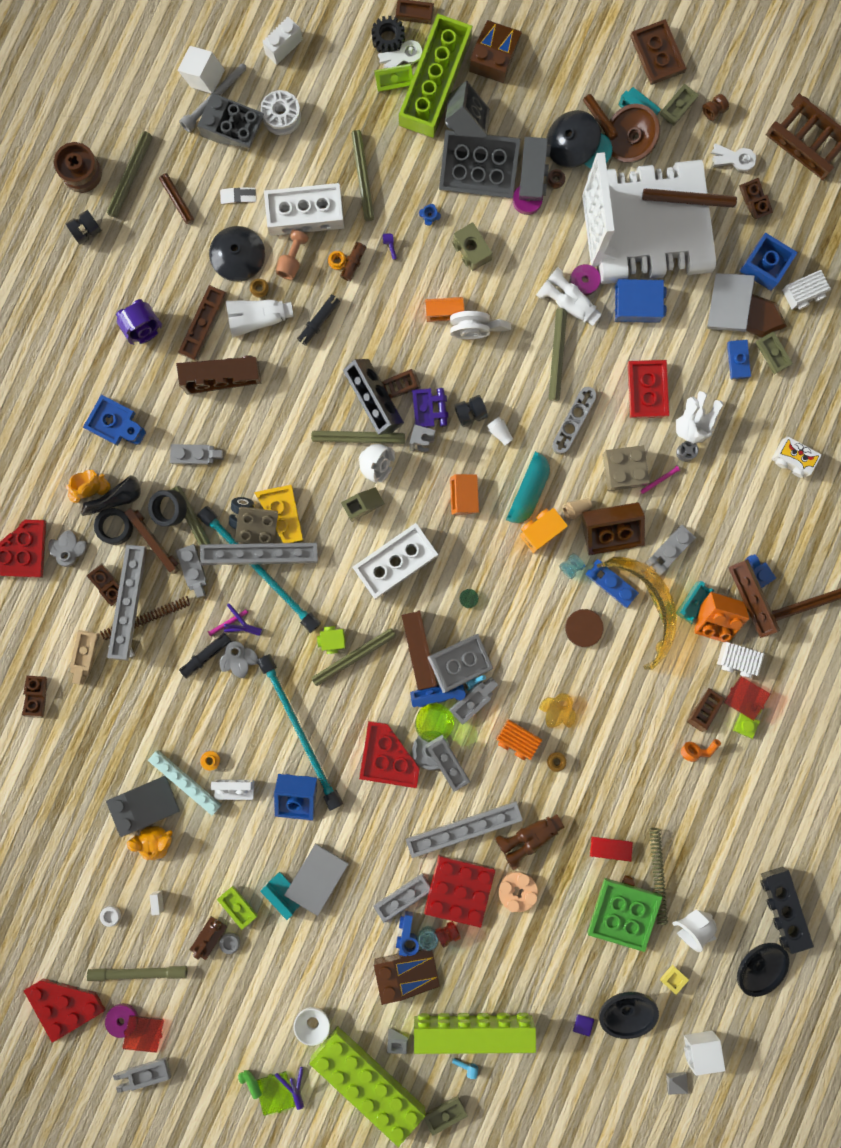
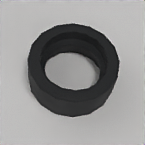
(155, 511)
(98, 526)

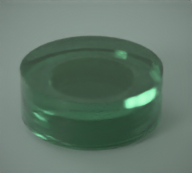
(468, 598)

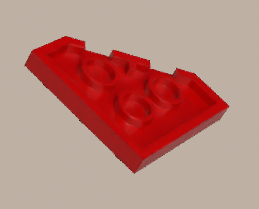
(24, 550)
(386, 758)
(62, 1006)

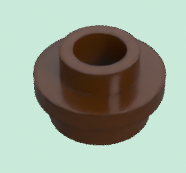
(556, 174)

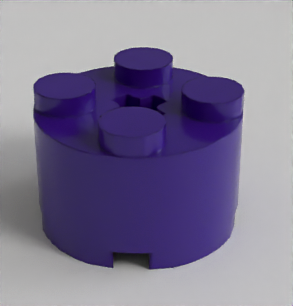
(138, 322)

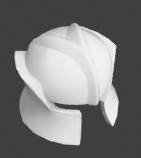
(697, 929)

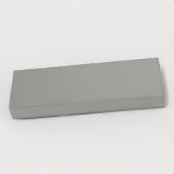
(448, 763)
(402, 898)

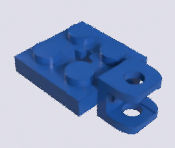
(121, 427)

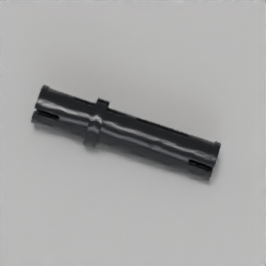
(318, 320)
(207, 653)

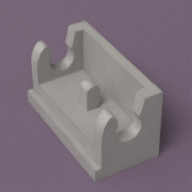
(421, 436)

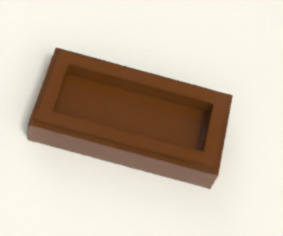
(414, 11)

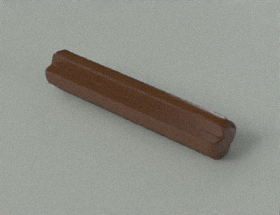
(600, 117)
(176, 198)

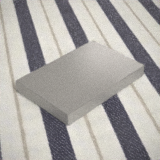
(730, 302)
(460, 663)
(316, 879)

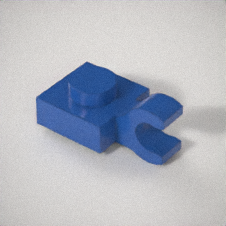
(762, 571)

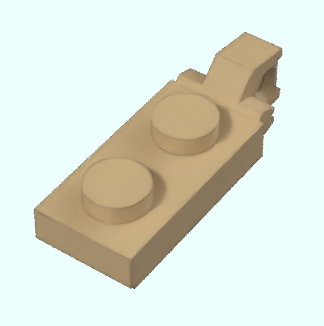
(83, 655)

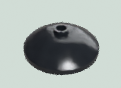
(578, 147)
(238, 264)
(763, 969)
(628, 1015)

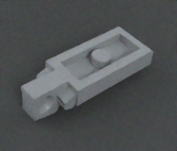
(194, 454)
(192, 569)
(473, 701)

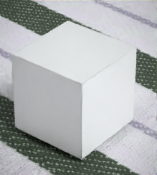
(201, 69)
(704, 1053)

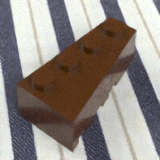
(218, 374)

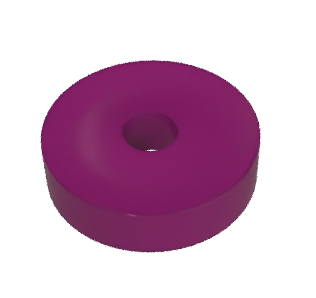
(525, 207)
(589, 272)
(112, 1022)

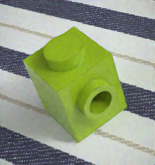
(331, 640)

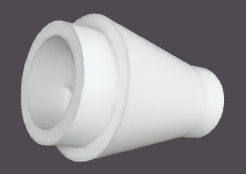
(500, 430)

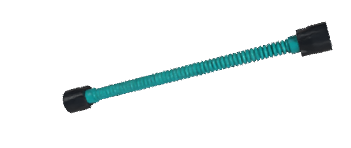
(309, 621)
(331, 796)

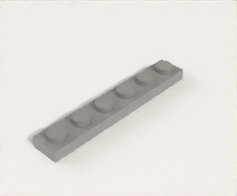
(258, 553)
(127, 602)
(464, 829)

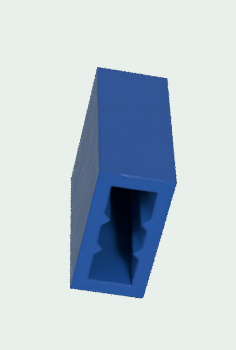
(640, 300)

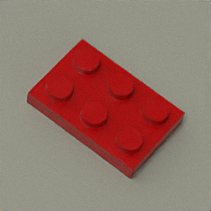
(648, 389)

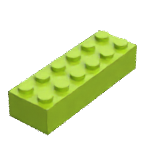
(435, 75)
(474, 1033)
(368, 1086)

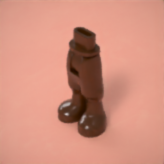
(532, 836)

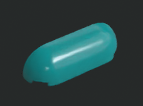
(530, 489)

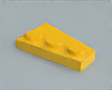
(283, 501)

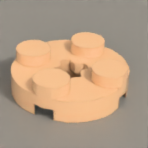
(507, 887)

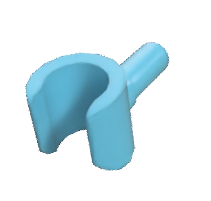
(473, 682)
(472, 1069)

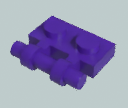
(423, 407)

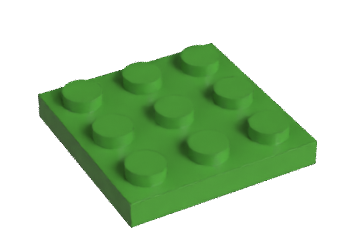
(624, 914)

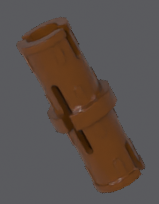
(353, 261)

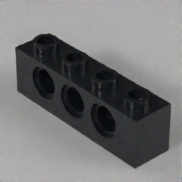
(373, 396)
(800, 938)

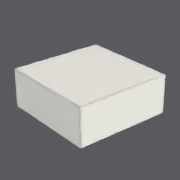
(156, 903)

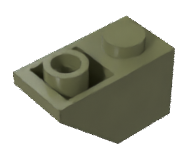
(362, 503)

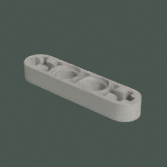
(575, 421)

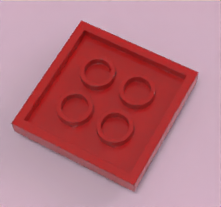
(459, 891)

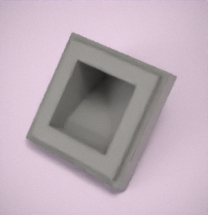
(396, 1042)
(677, 1083)

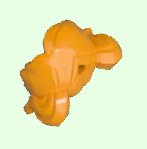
(86, 485)
(151, 842)

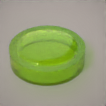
(433, 722)

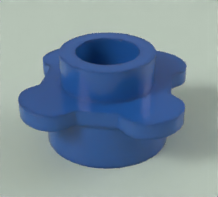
(429, 209)

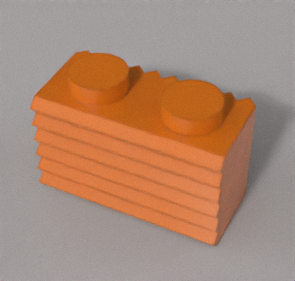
(518, 739)

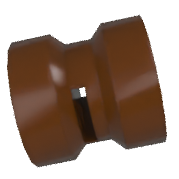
(713, 108)

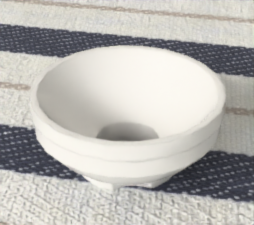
(308, 1035)

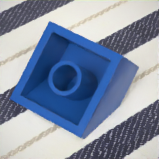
(295, 796)

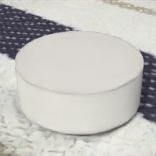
(110, 916)

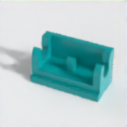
(691, 605)

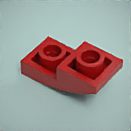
(611, 849)

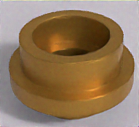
(256, 283)
(556, 768)

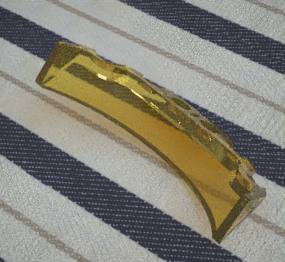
(661, 597)

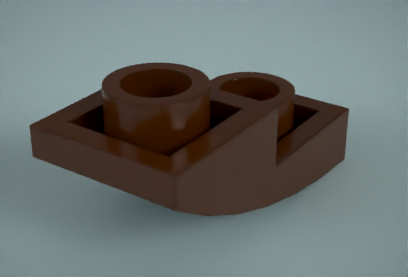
(755, 199)
(105, 583)
(35, 696)

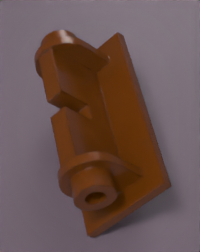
(207, 938)

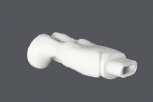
(572, 301)

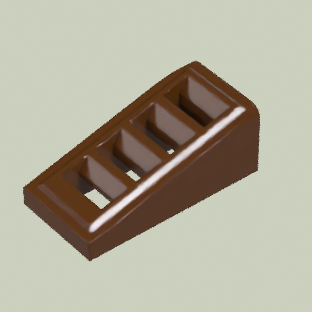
(408, 388)
(692, 720)

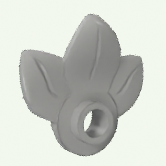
(67, 545)
(238, 662)

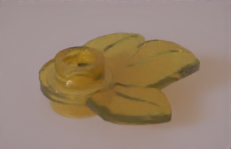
(556, 713)

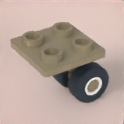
(252, 524)

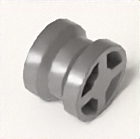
(690, 448)

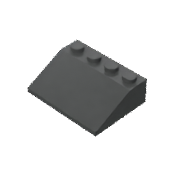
(479, 164)

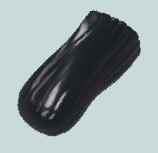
(122, 494)

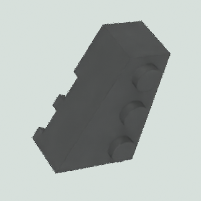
(534, 169)

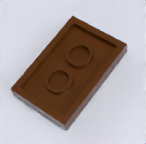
(658, 52)

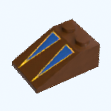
(494, 51)
(405, 976)

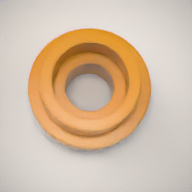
(337, 255)
(216, 760)

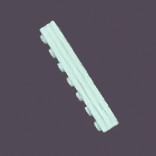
(184, 782)

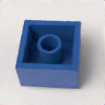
(768, 261)

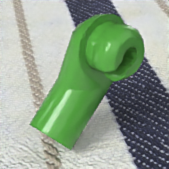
(247, 1077)

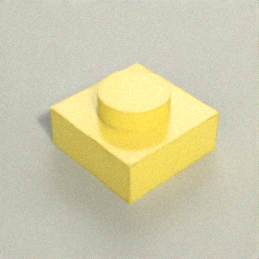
(674, 979)

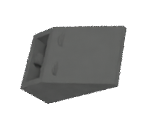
(229, 122)

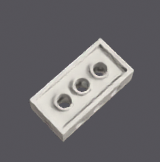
(301, 198)
(395, 548)

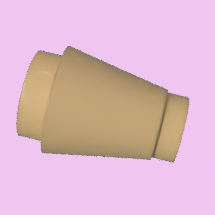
(575, 508)

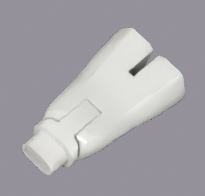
(253, 315)

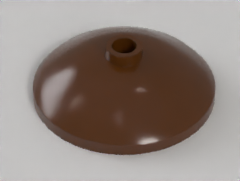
(629, 122)

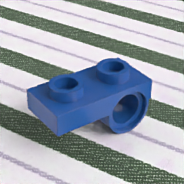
(405, 925)

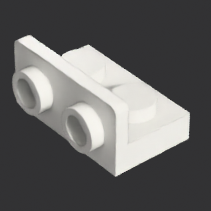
(233, 789)

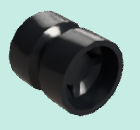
(88, 222)
(471, 411)

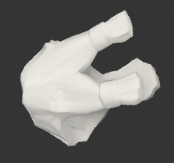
(695, 424)

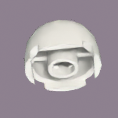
(376, 462)

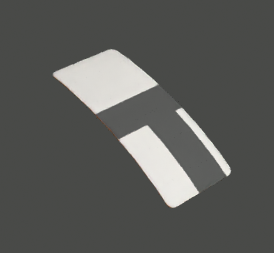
(238, 195)

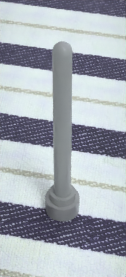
(188, 122)

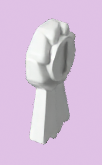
(409, 53)
(742, 160)

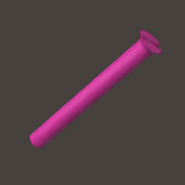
(659, 480)
(230, 621)

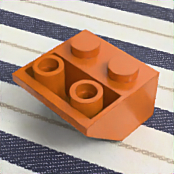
(720, 617)

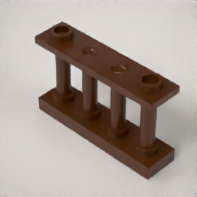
(796, 148)

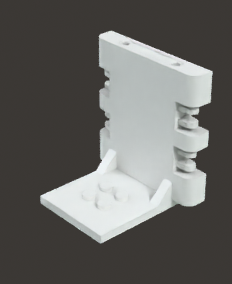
(633, 230)

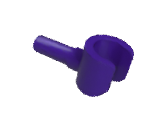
(388, 239)

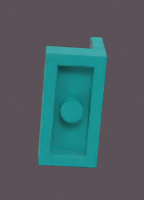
(636, 97)
(275, 892)

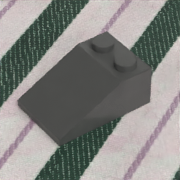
(142, 806)

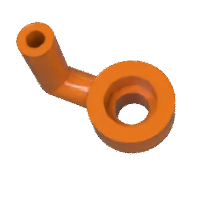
(693, 752)

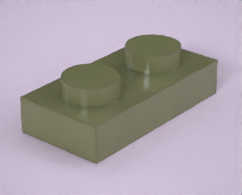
(679, 104)
(774, 352)
(445, 1115)

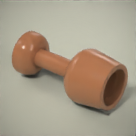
(287, 264)

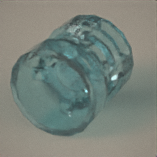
(572, 566)
(427, 934)

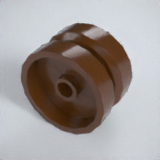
(77, 167)

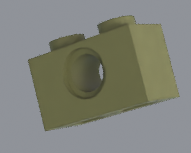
(471, 236)

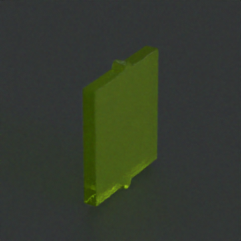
(275, 1095)

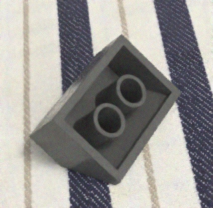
(467, 112)

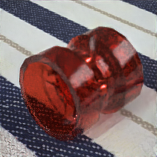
(443, 936)

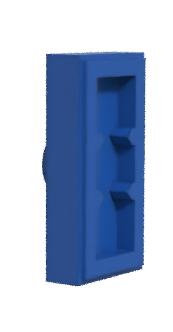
(739, 359)

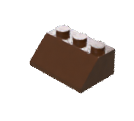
(614, 528)

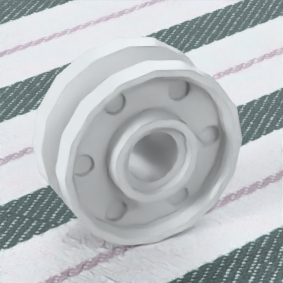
(278, 102)
(470, 325)

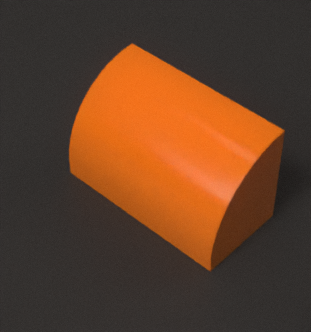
(442, 308)
(464, 494)

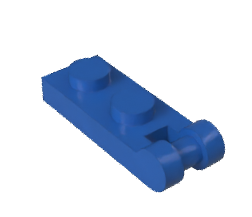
(612, 584)
(434, 694)

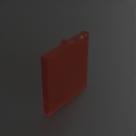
(747, 698)
(143, 1033)

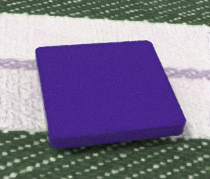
(583, 1025)

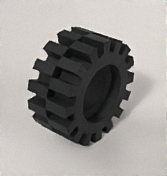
(388, 25)

